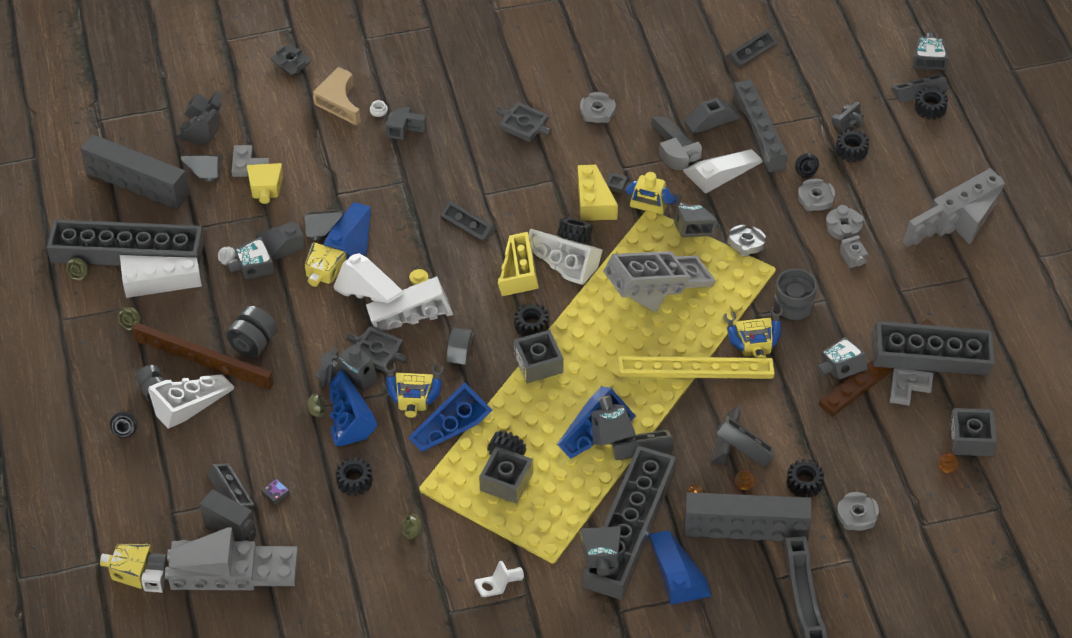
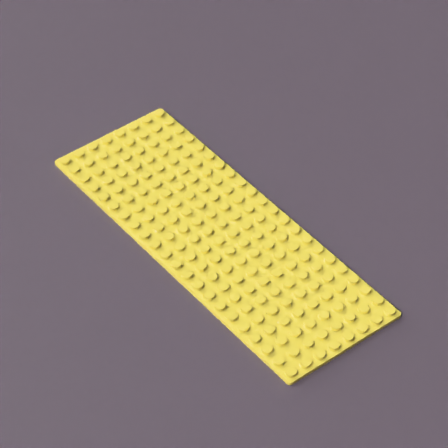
(590, 338)

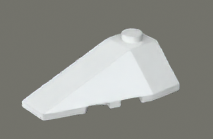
(719, 170)

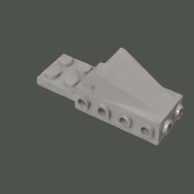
(959, 209)
(653, 275)
(227, 564)

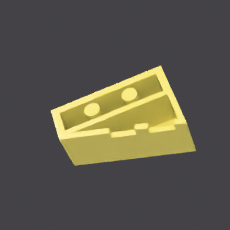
(594, 195)
(519, 267)

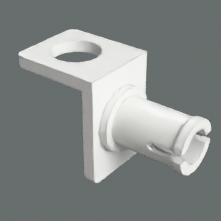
(499, 580)

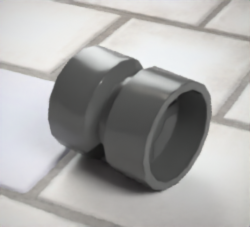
(147, 377)

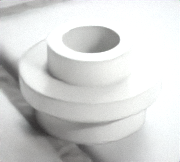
(378, 108)
(226, 254)

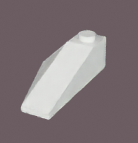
(569, 258)
(363, 279)
(181, 400)

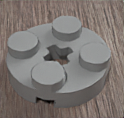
(591, 114)
(812, 202)
(847, 215)
(746, 240)
(855, 521)

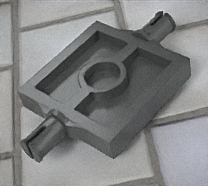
(523, 121)
(380, 347)

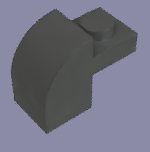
(200, 104)
(403, 120)
(459, 345)

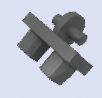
(850, 117)

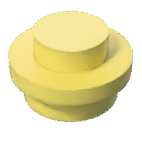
(418, 276)

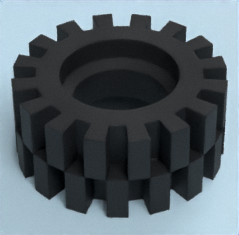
(931, 96)
(852, 153)
(574, 229)
(531, 311)
(507, 442)
(354, 466)
(809, 469)

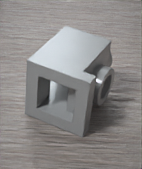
(853, 252)

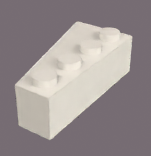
(416, 303)

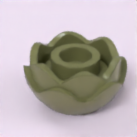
(77, 268)
(128, 317)
(316, 405)
(412, 526)

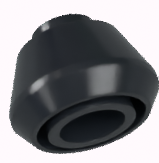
(807, 165)
(123, 424)

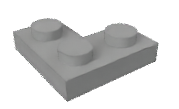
(242, 157)
(907, 380)

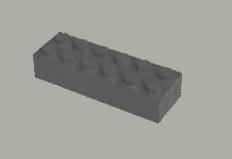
(135, 171)
(932, 348)
(747, 516)

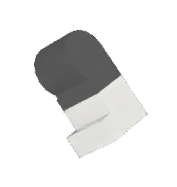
(155, 572)

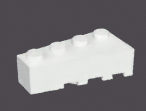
(158, 274)

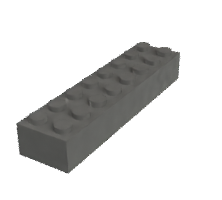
(105, 241)
(635, 514)

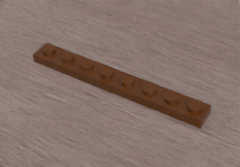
(203, 356)
(855, 386)

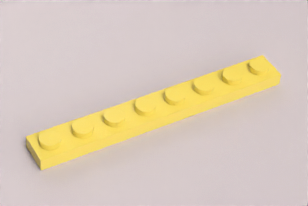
(695, 367)

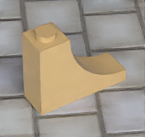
(333, 94)

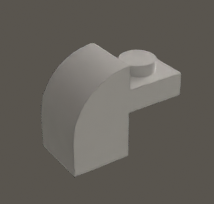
(678, 157)

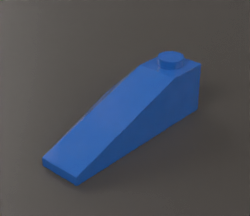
(351, 231)
(350, 413)
(457, 414)
(579, 434)
(679, 572)

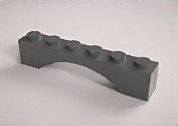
(770, 146)
(802, 588)

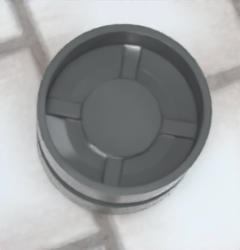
(795, 294)
(251, 331)

